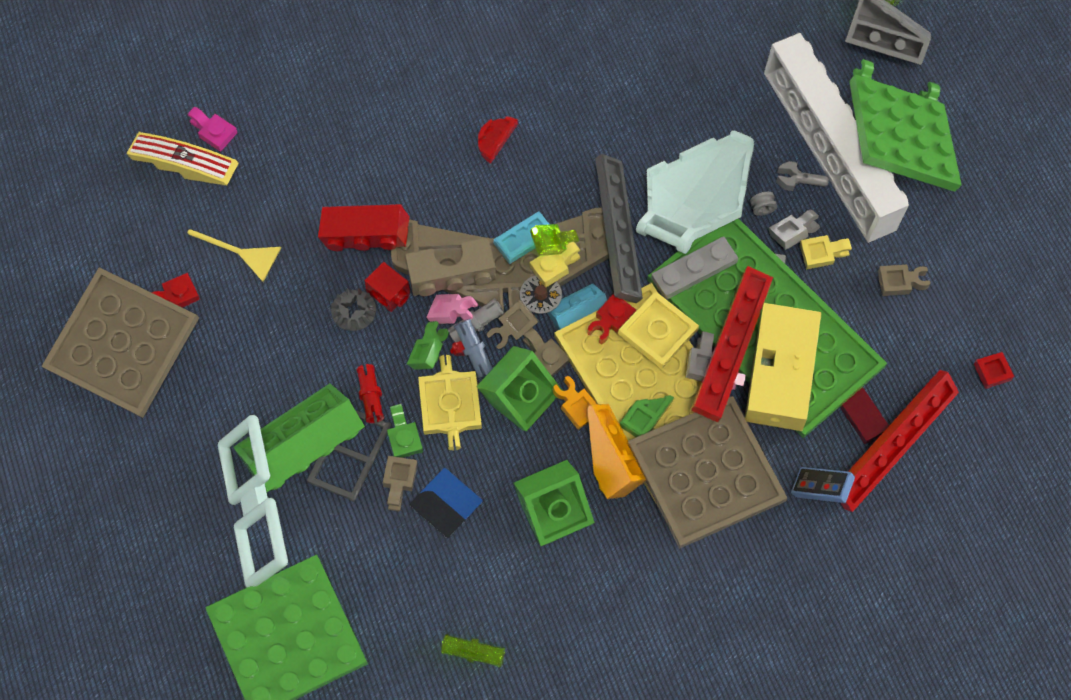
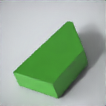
(645, 415)

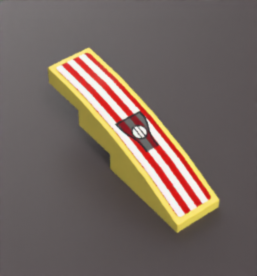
(181, 157)

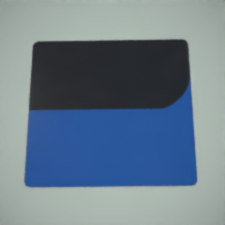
(446, 502)

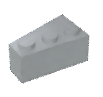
(888, 31)

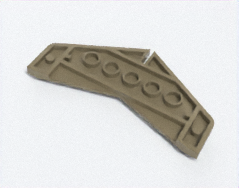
(509, 277)

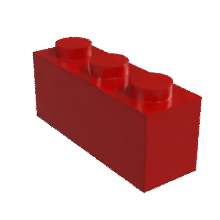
(364, 227)

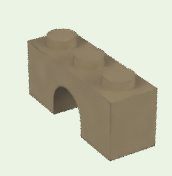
(430, 276)

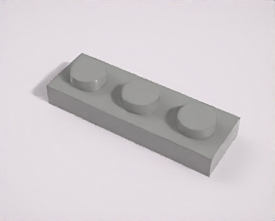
(694, 268)

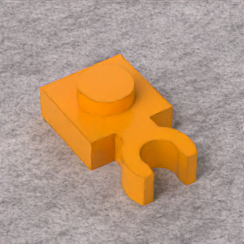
(575, 404)

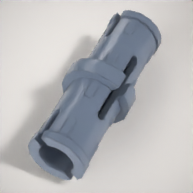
(473, 348)

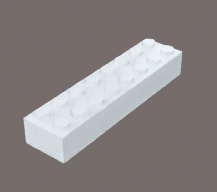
(833, 137)

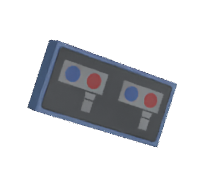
(823, 484)

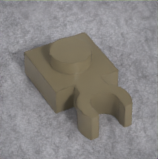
(899, 281)
(515, 322)

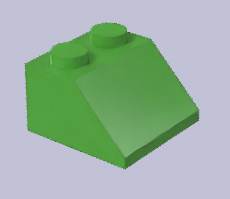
(519, 387)
(554, 502)

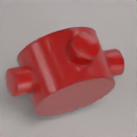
(457, 349)

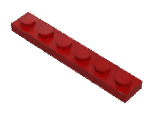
(732, 344)
(900, 437)

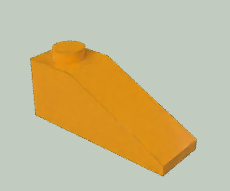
(611, 456)

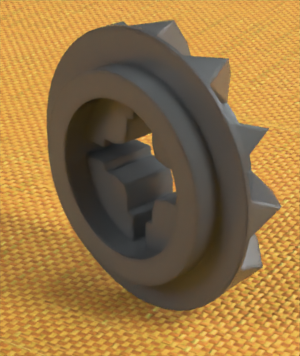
(360, 318)

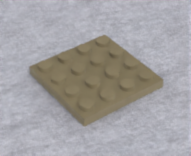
(120, 342)
(706, 473)

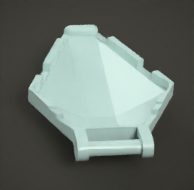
(697, 191)

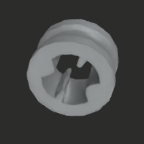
(763, 203)

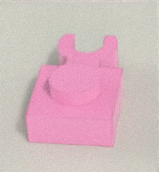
(450, 306)

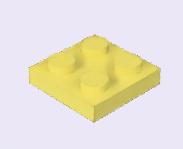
(658, 330)

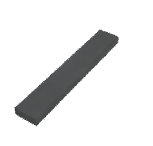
(618, 229)

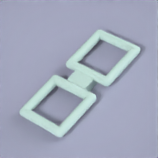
(253, 502)

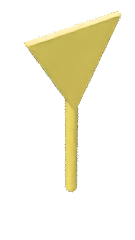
(258, 259)

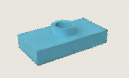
(518, 240)

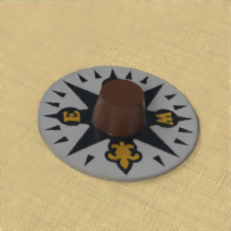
(538, 297)

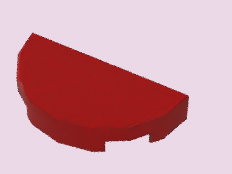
(494, 135)

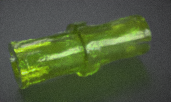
(473, 650)

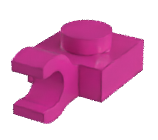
(213, 131)

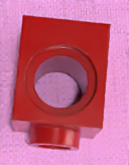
(387, 287)

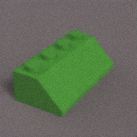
(303, 435)

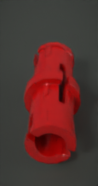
(370, 393)

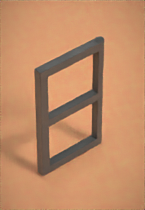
(368, 460)

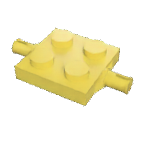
(449, 402)

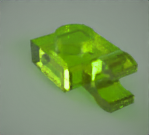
(550, 240)

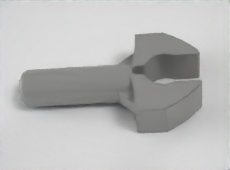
(798, 177)

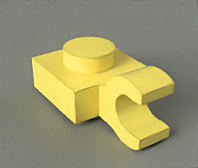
(821, 252)
(554, 267)

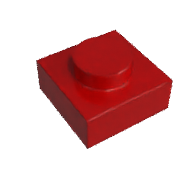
(993, 370)

